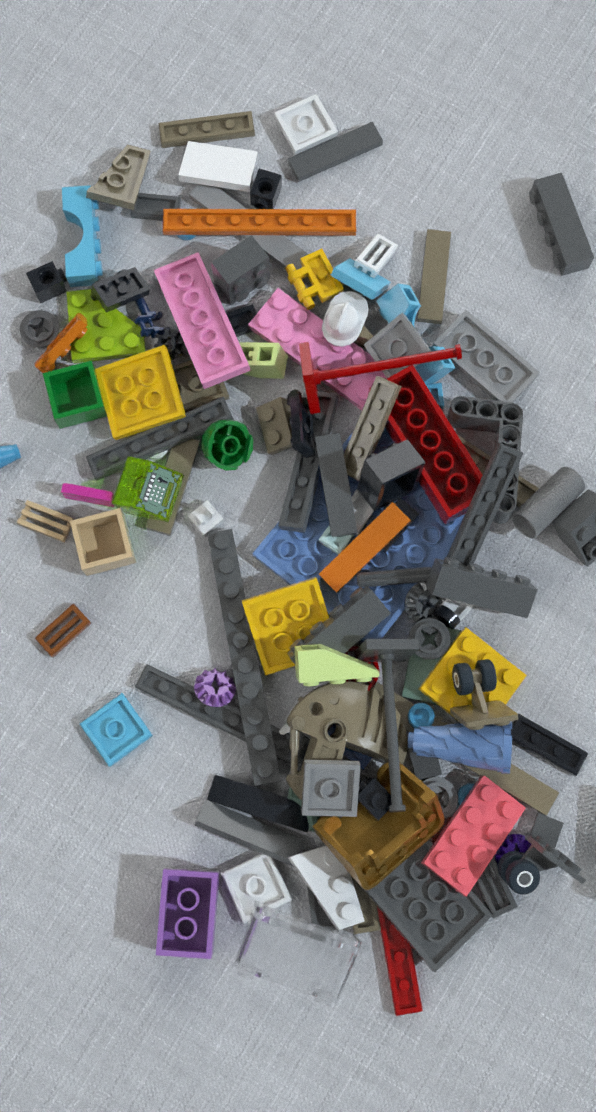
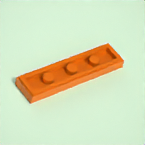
(364, 547)

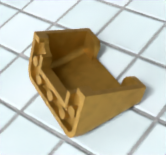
(377, 848)

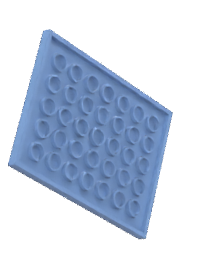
(301, 555)

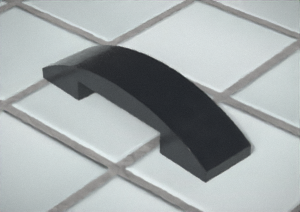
(257, 802)

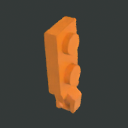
(61, 344)

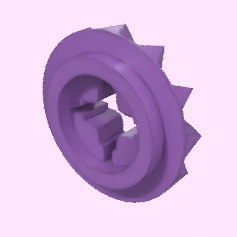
(206, 693)

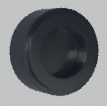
(447, 617)

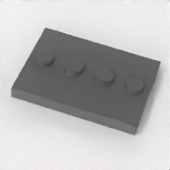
(428, 910)

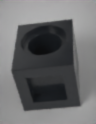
(269, 182)
(40, 275)

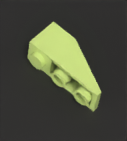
(321, 663)

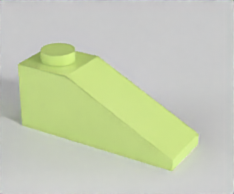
(265, 359)

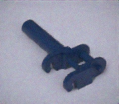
(147, 318)

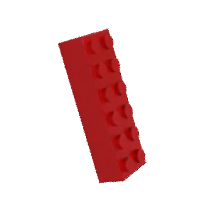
(449, 470)

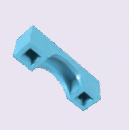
(82, 262)
(403, 300)

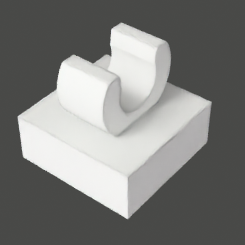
(206, 518)

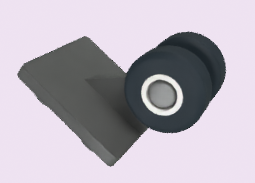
(522, 871)

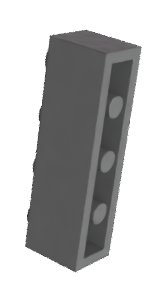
(561, 224)
(480, 587)
(346, 623)

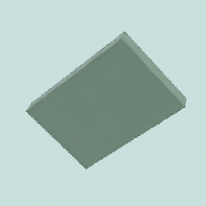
(420, 668)

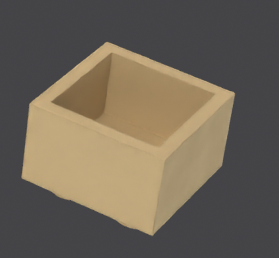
(103, 542)

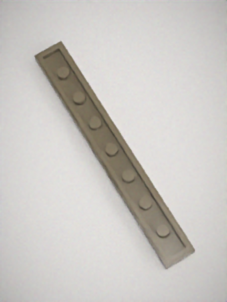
(517, 783)

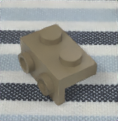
(275, 425)

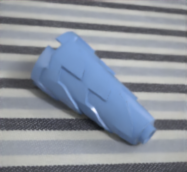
(482, 748)

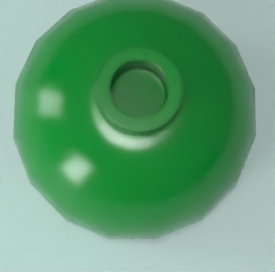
(227, 444)

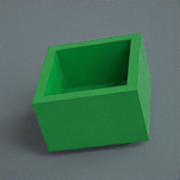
(74, 394)

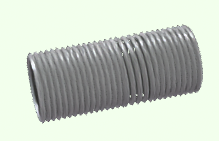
(548, 502)

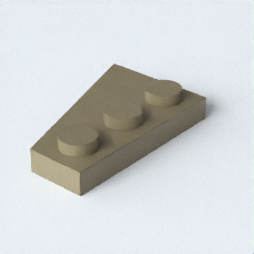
(123, 180)

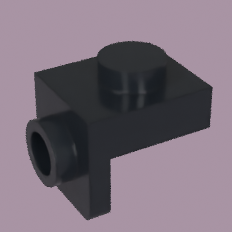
(374, 798)

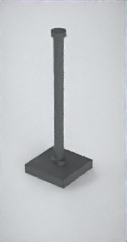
(386, 652)

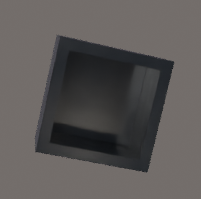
(390, 474)

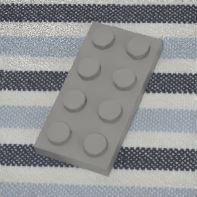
(487, 359)

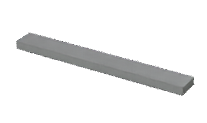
(275, 246)

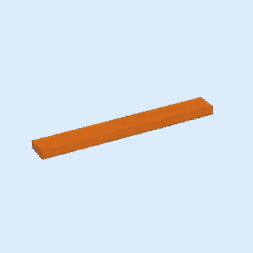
(260, 222)

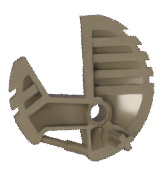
(358, 723)

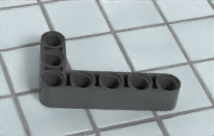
(497, 424)

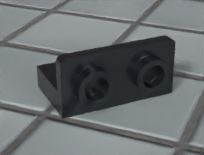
(119, 289)

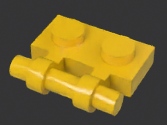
(318, 270)

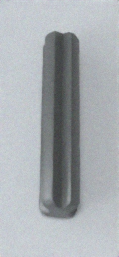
(393, 577)

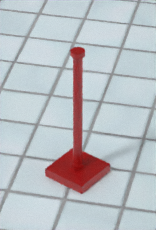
(313, 377)

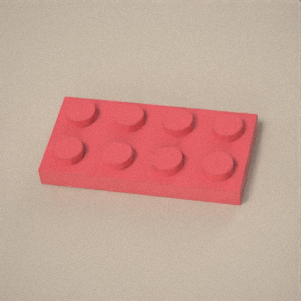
(473, 835)

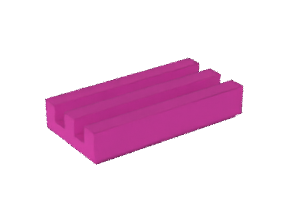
(87, 494)

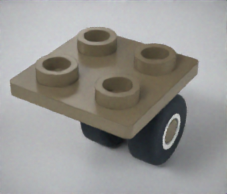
(476, 682)

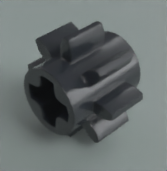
(175, 341)

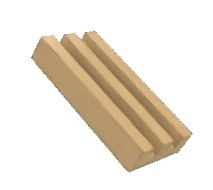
(26, 513)

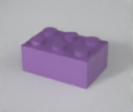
(187, 913)

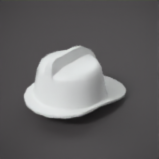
(345, 318)

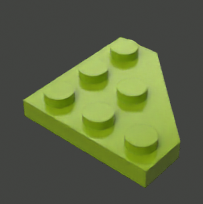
(107, 334)

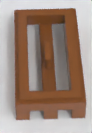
(71, 636)

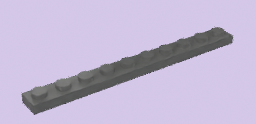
(243, 659)

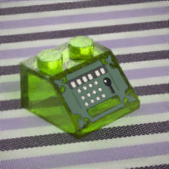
(147, 489)

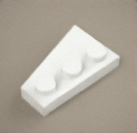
(330, 885)

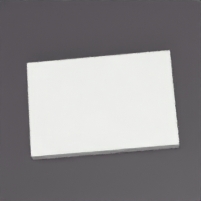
(218, 166)

